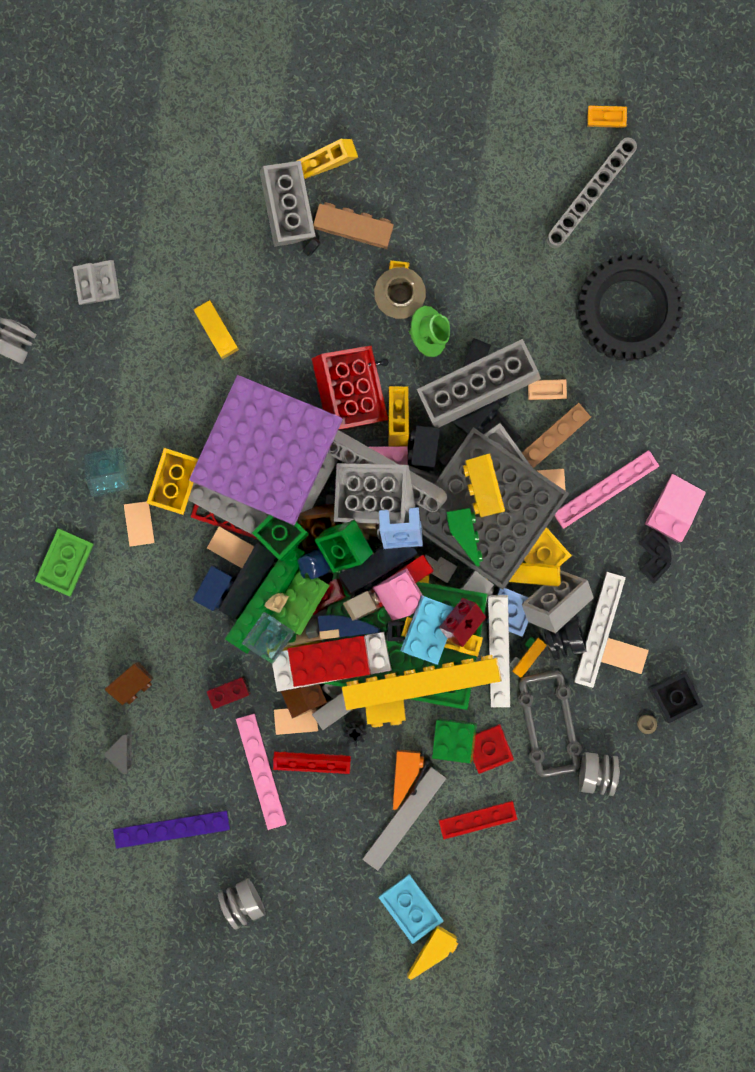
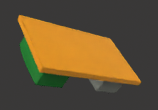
(535, 648)

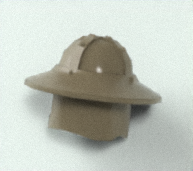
(399, 292)

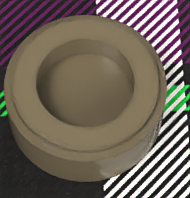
(647, 724)

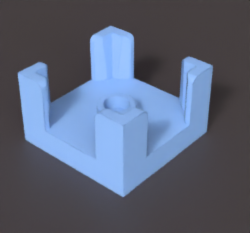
(401, 534)
(517, 617)

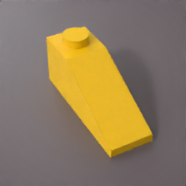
(328, 157)
(216, 329)
(398, 417)
(435, 949)

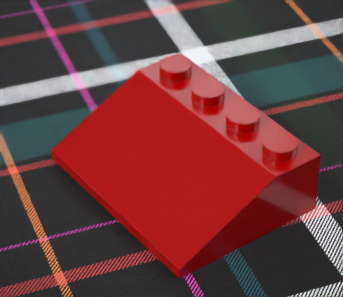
(350, 391)

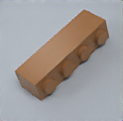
(353, 226)
(556, 435)

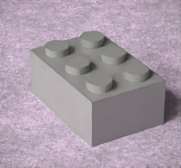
(554, 605)

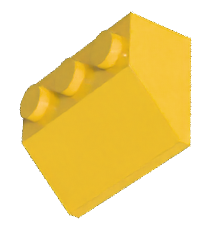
(172, 483)
(483, 486)

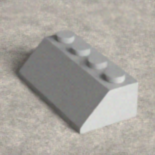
(287, 203)

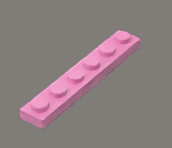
(261, 771)

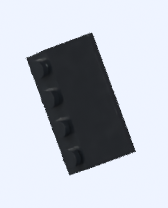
(248, 581)

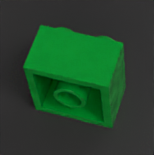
(280, 536)
(343, 546)
(454, 740)

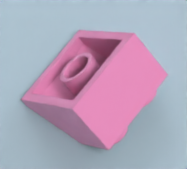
(399, 594)

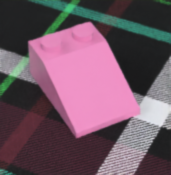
(675, 508)

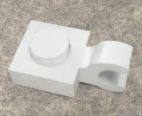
(442, 568)

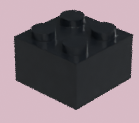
(424, 447)
(675, 696)

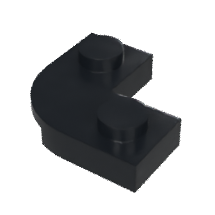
(660, 559)

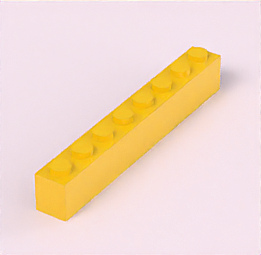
(422, 683)

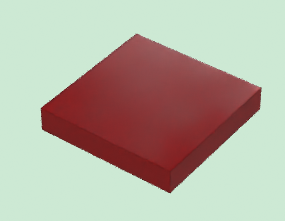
(491, 749)

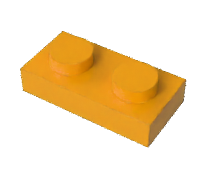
(606, 116)

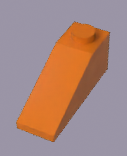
(405, 773)

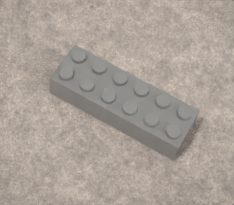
(479, 384)

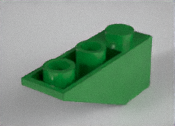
(461, 528)

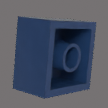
(213, 588)

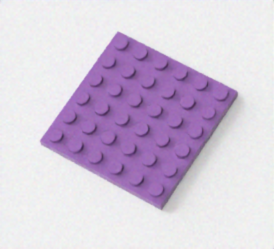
(266, 449)

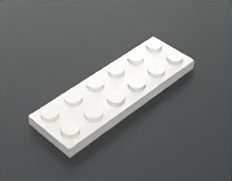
(377, 655)

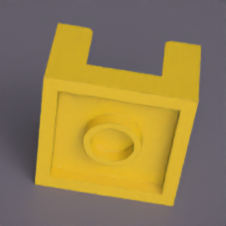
(547, 551)

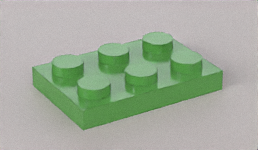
(64, 562)
(302, 601)

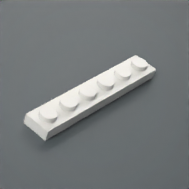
(599, 629)
(499, 648)

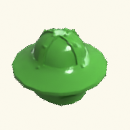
(429, 331)

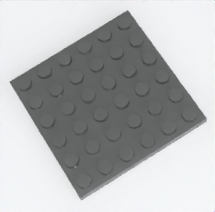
(503, 537)

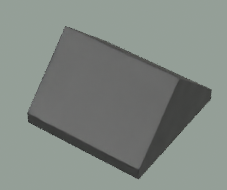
(121, 753)

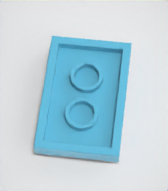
(424, 635)
(410, 908)

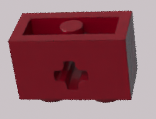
(462, 622)
(228, 692)

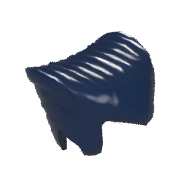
(313, 564)

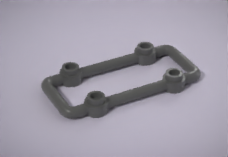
(563, 693)

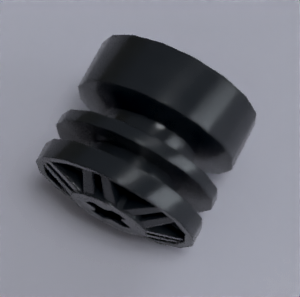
(567, 636)

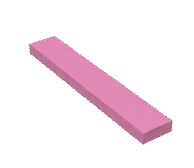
(606, 489)

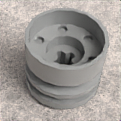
(12, 339)
(602, 774)
(238, 905)

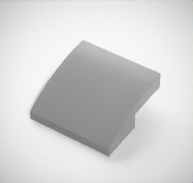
(96, 282)

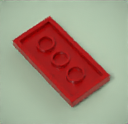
(329, 661)

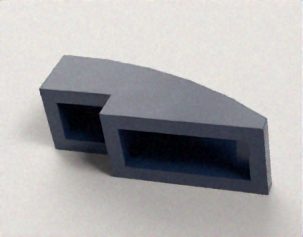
(346, 625)

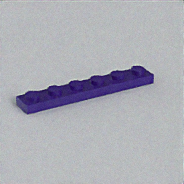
(171, 829)

